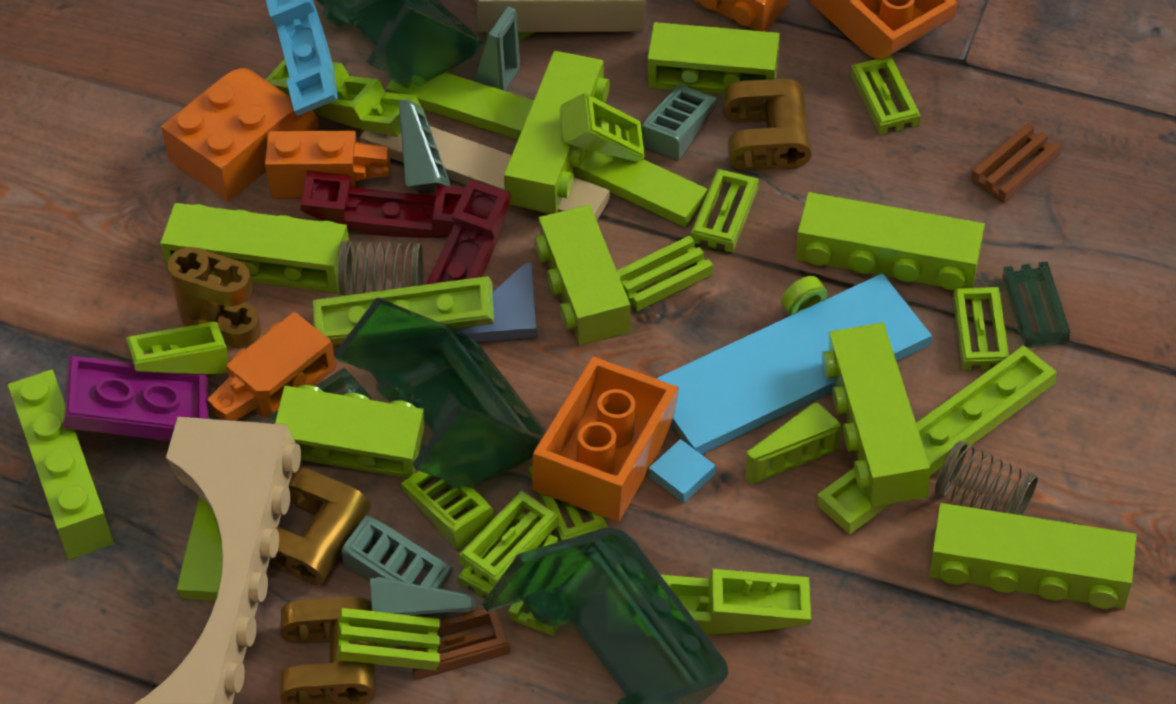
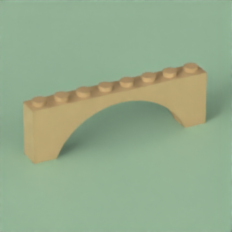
(245, 480)

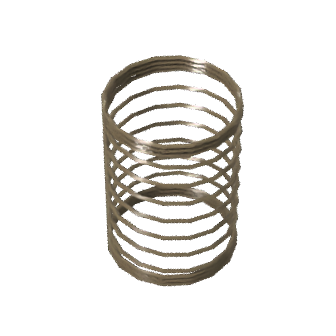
(344, 267)
(1027, 487)

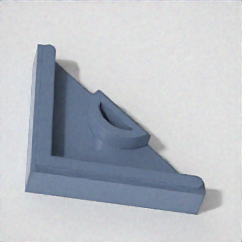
(512, 310)

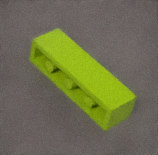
(541, 161)
(889, 241)
(272, 247)
(877, 415)
(60, 465)
(1033, 556)

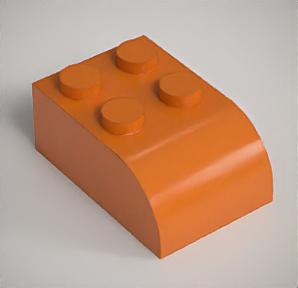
(886, 25)
(226, 131)
(604, 439)

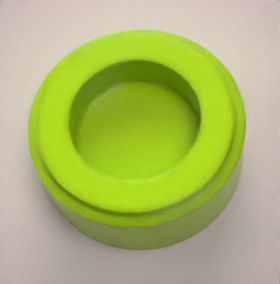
(803, 295)

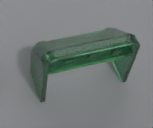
(411, 36)
(466, 400)
(621, 612)

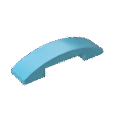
(305, 53)

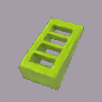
(598, 127)
(180, 350)
(797, 442)
(458, 531)

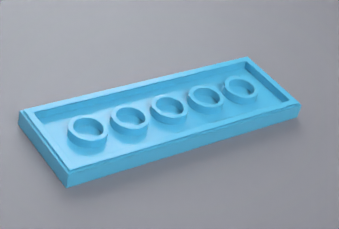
(782, 365)

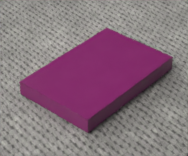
(128, 402)

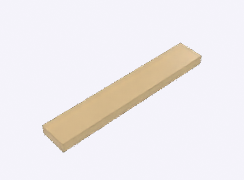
(475, 161)

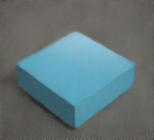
(682, 471)

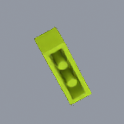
(709, 57)
(583, 275)
(353, 430)

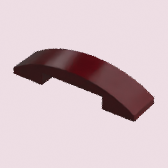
(379, 211)
(474, 234)

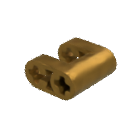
(787, 124)
(204, 297)
(337, 515)
(325, 682)

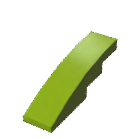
(359, 101)
(744, 600)

